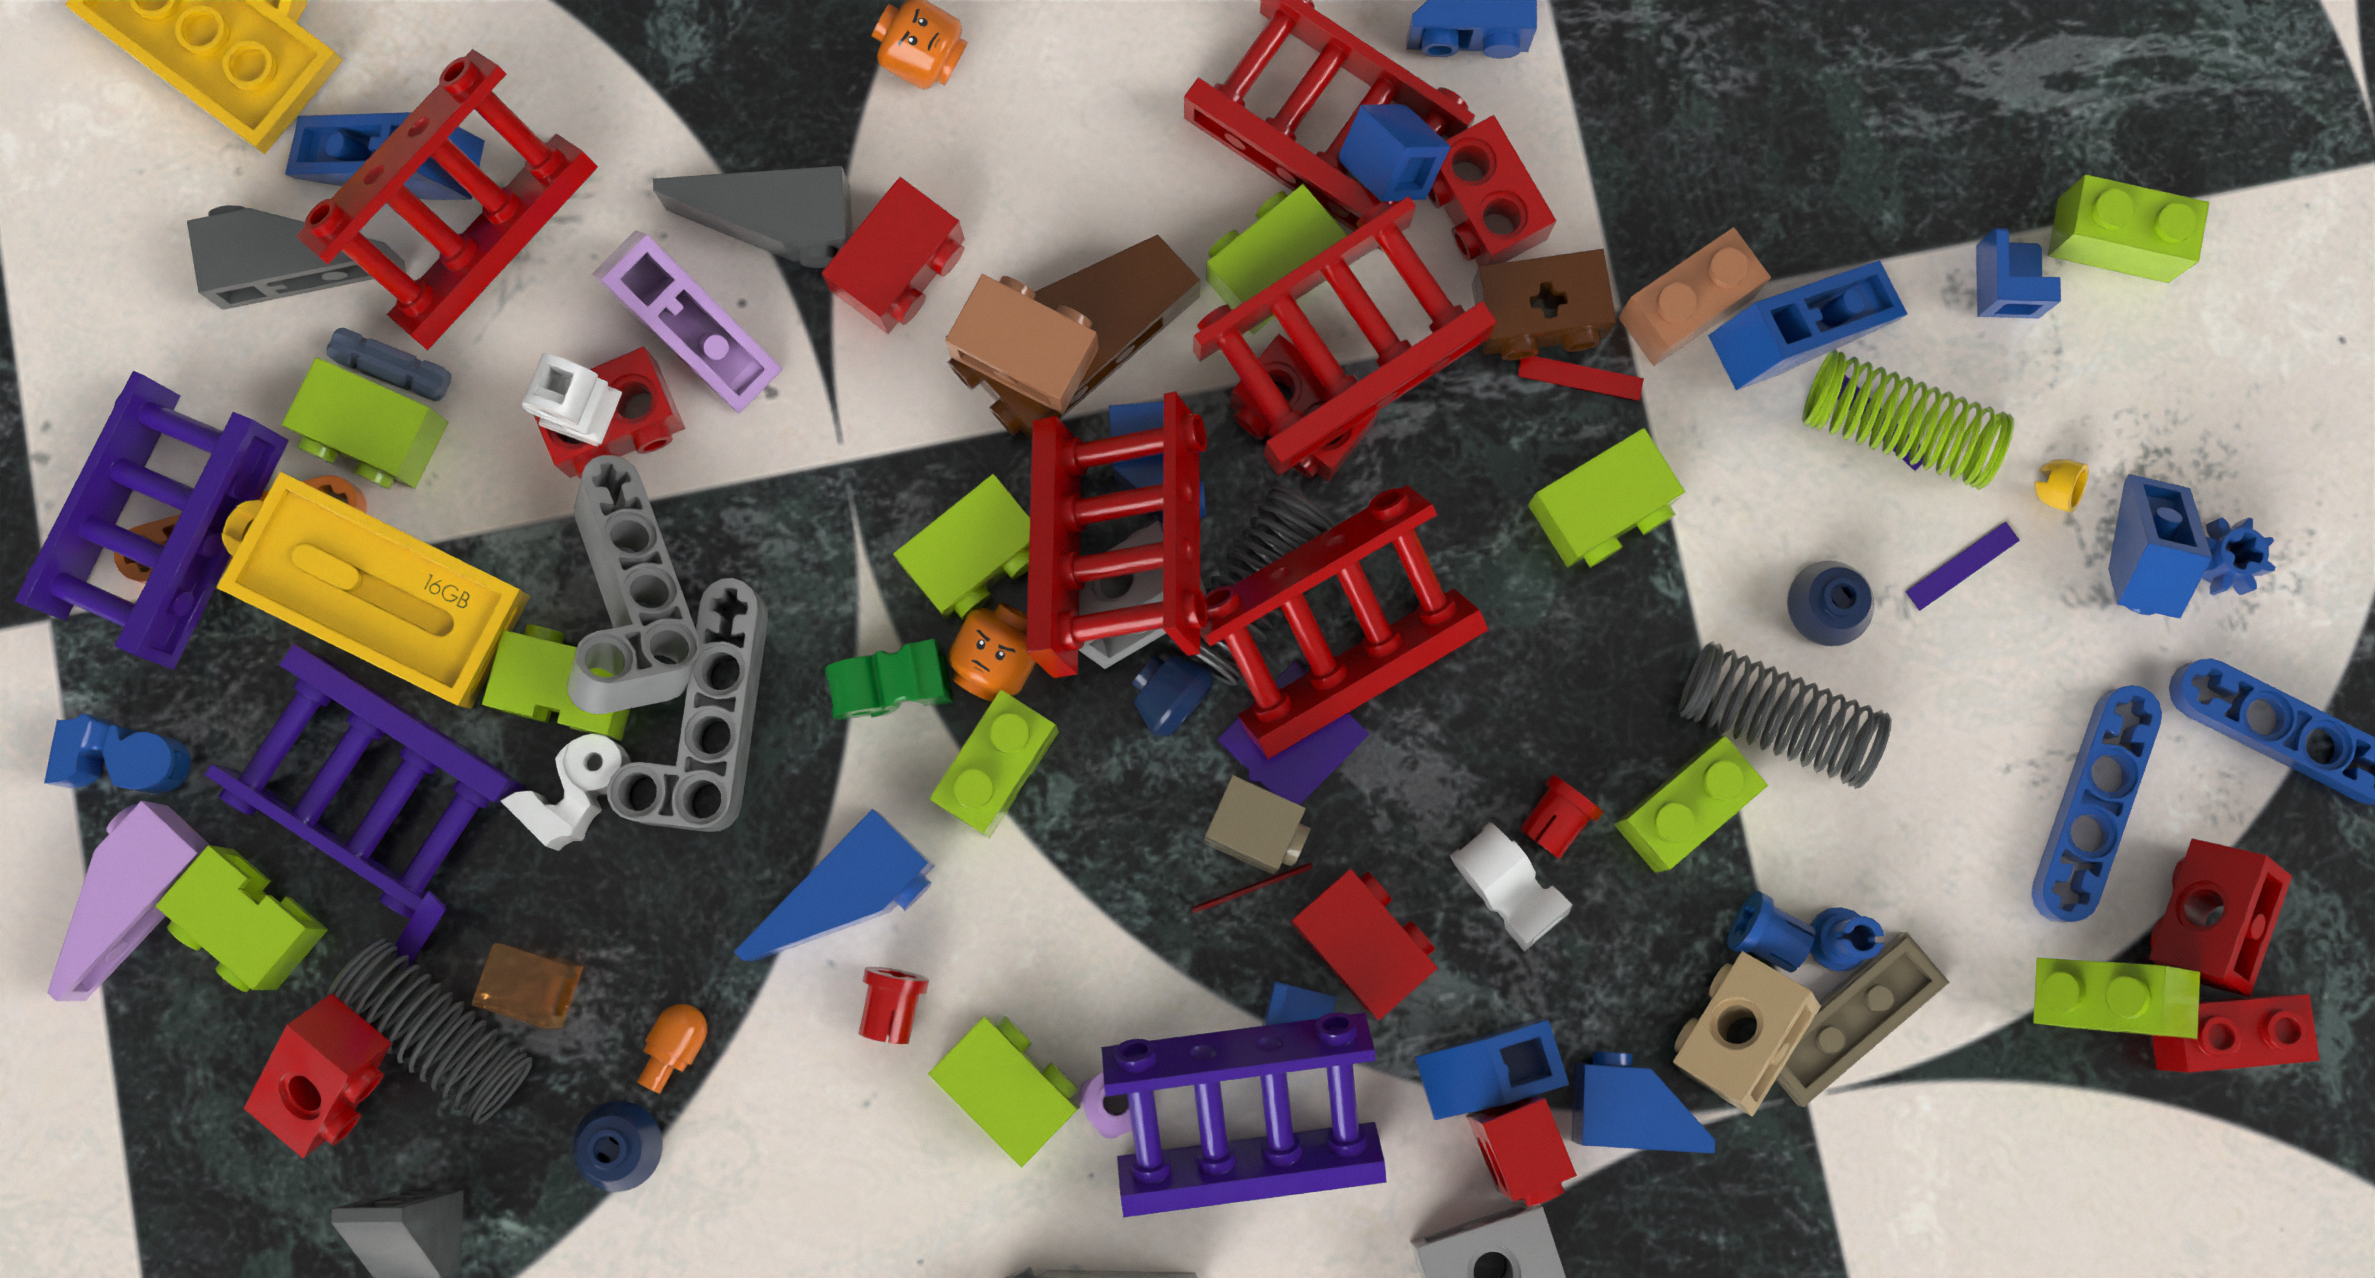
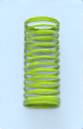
(1825, 392)

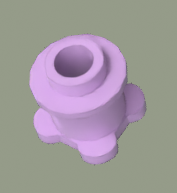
(1105, 1121)

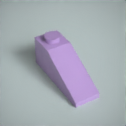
(686, 320)
(116, 906)

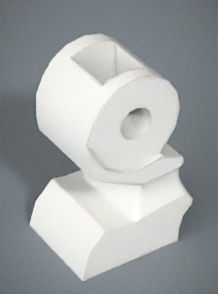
(571, 399)
(585, 773)
(1508, 885)

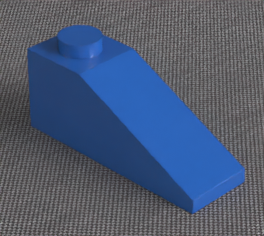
(336, 146)
(1805, 323)
(854, 883)

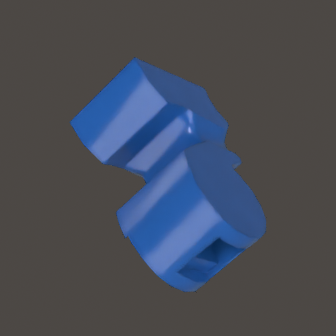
(132, 757)

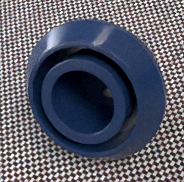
(1830, 603)
(1170, 692)
(631, 1158)

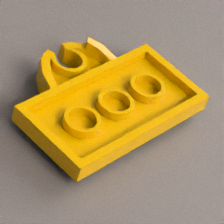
(228, 56)

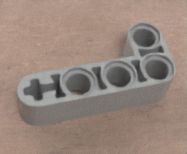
(623, 579)
(702, 708)

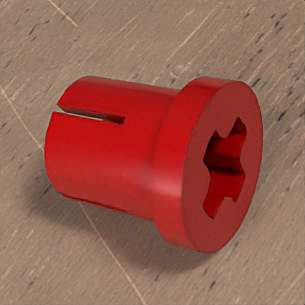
(1559, 817)
(891, 1004)

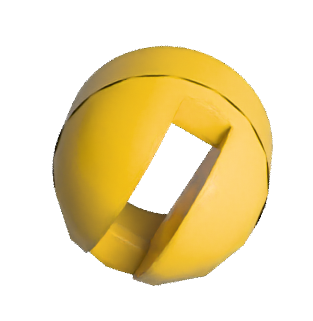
(2065, 484)

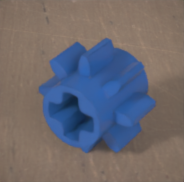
(2247, 549)

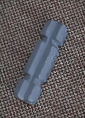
(389, 364)

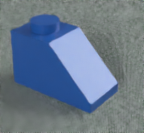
(2157, 548)
(1631, 1109)

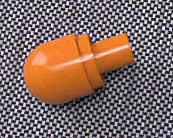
(672, 1044)

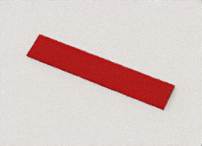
(1581, 377)
(1253, 887)

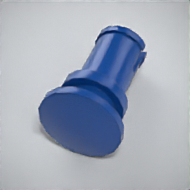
(1844, 939)

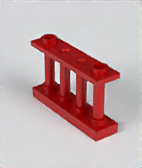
(1272, 142)
(492, 240)
(1399, 362)
(1060, 515)
(1365, 670)

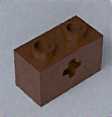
(1569, 282)

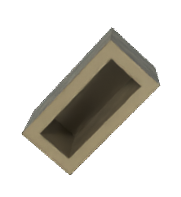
(1257, 827)

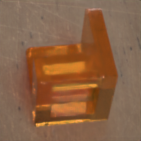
(527, 986)

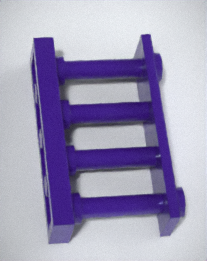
(194, 555)
(369, 719)
(1250, 1167)

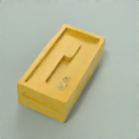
(369, 589)

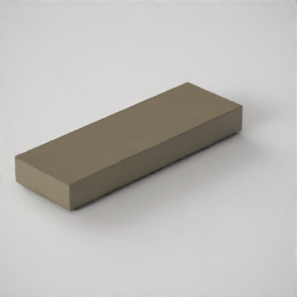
(1860, 1016)

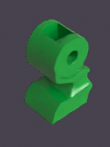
(884, 680)

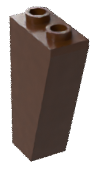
(1126, 300)

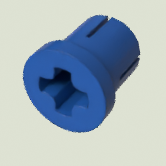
(1770, 933)

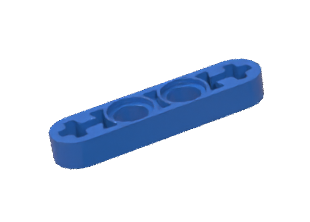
(2293, 724)
(2106, 808)

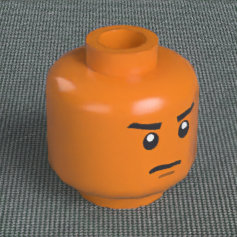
(919, 43)
(991, 652)

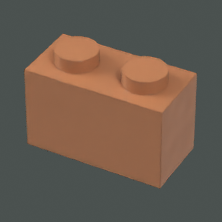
(1693, 296)
(1023, 341)

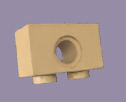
(1745, 1070)

